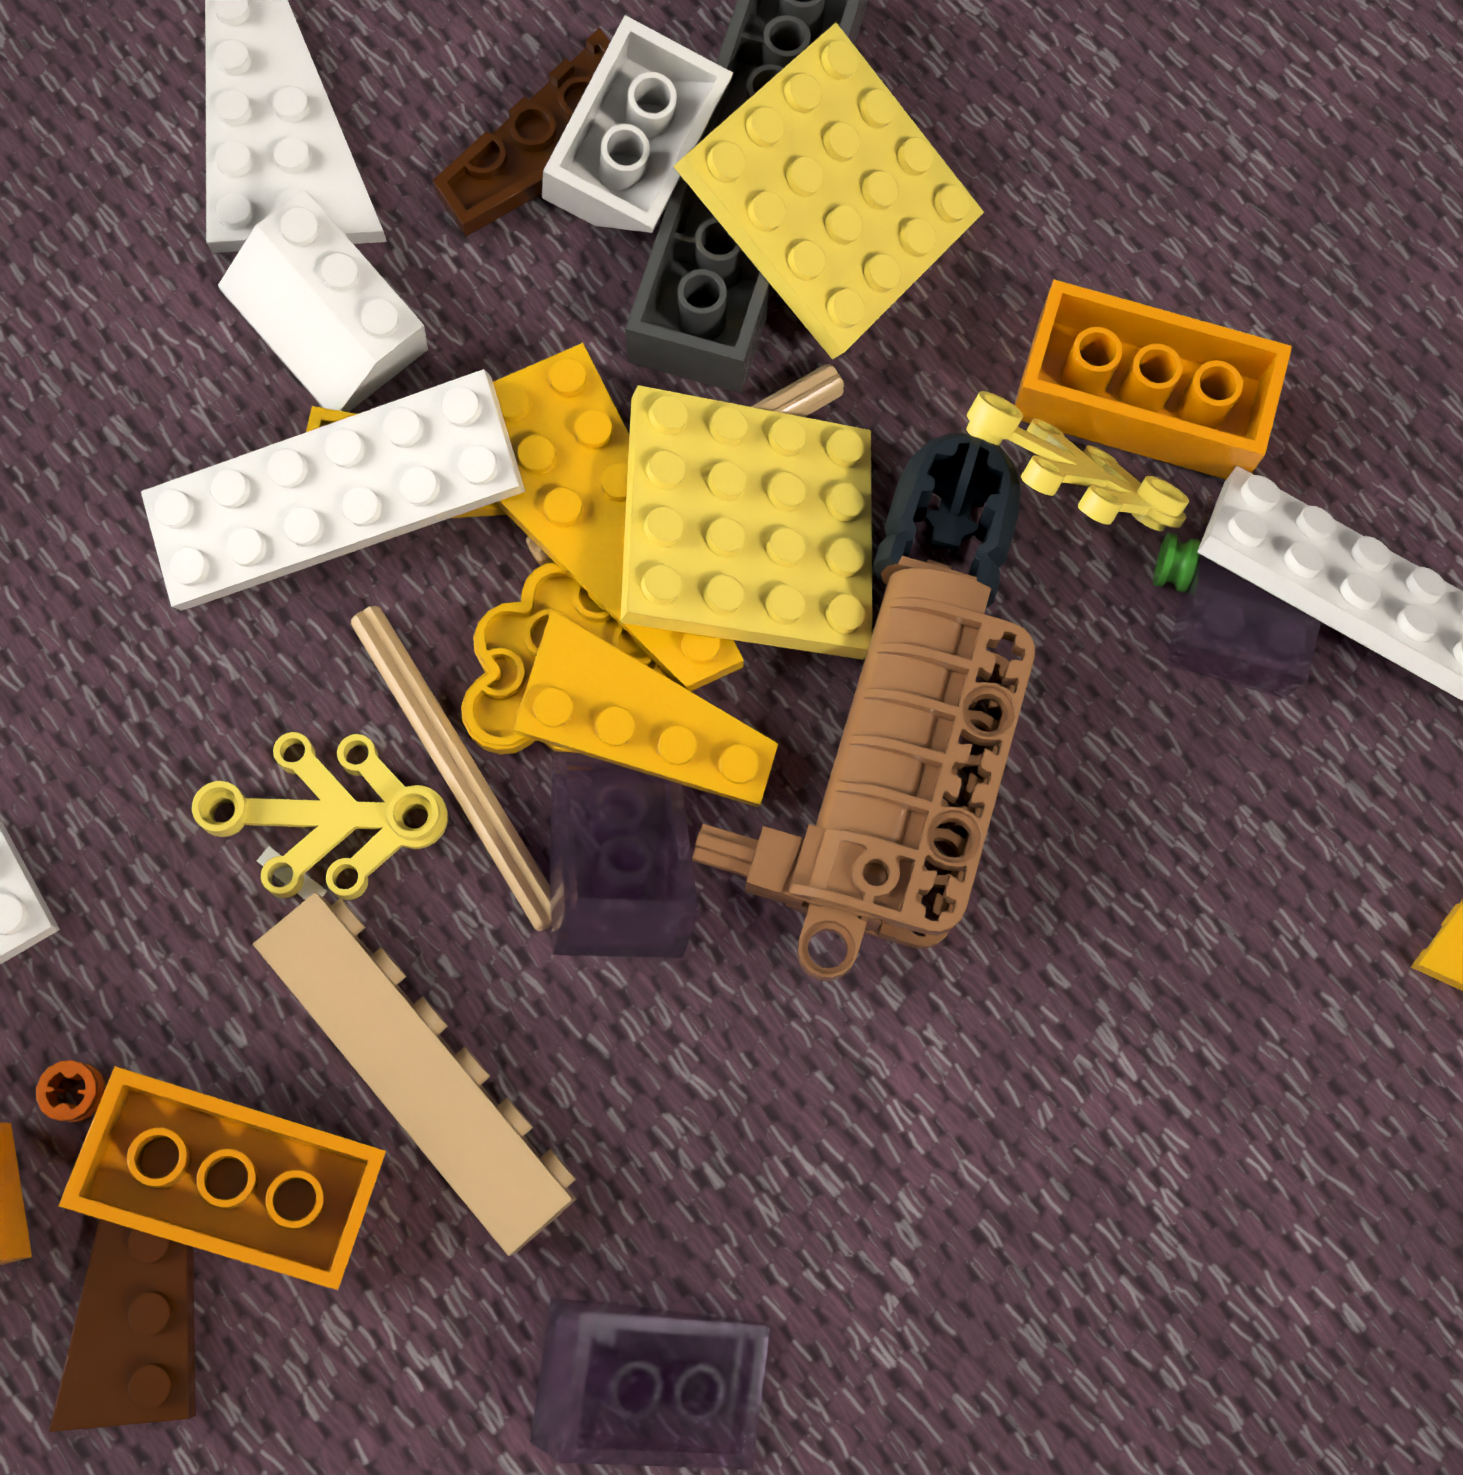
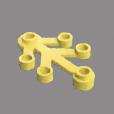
(1060, 461)
(333, 815)

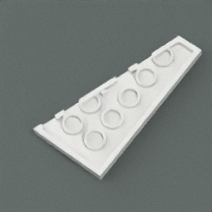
(272, 128)

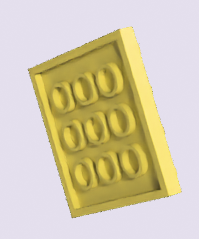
(830, 190)
(747, 525)

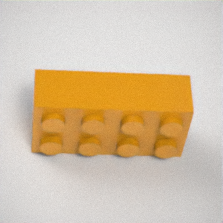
(1152, 381)
(223, 1178)

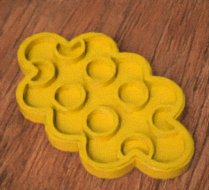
(507, 649)

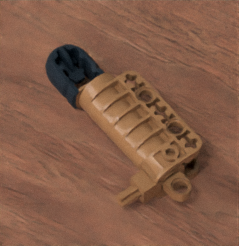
(901, 737)

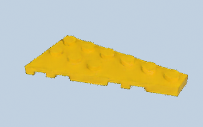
(575, 494)

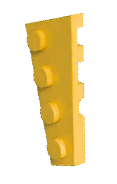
(627, 714)

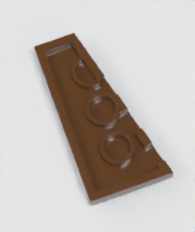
(508, 165)
(131, 1335)

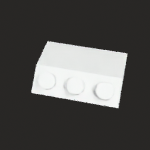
(632, 128)
(322, 305)

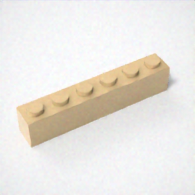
(417, 1073)

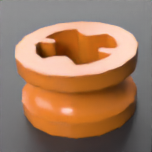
(48, 1088)

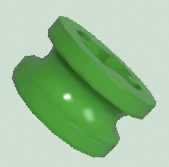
(1176, 562)

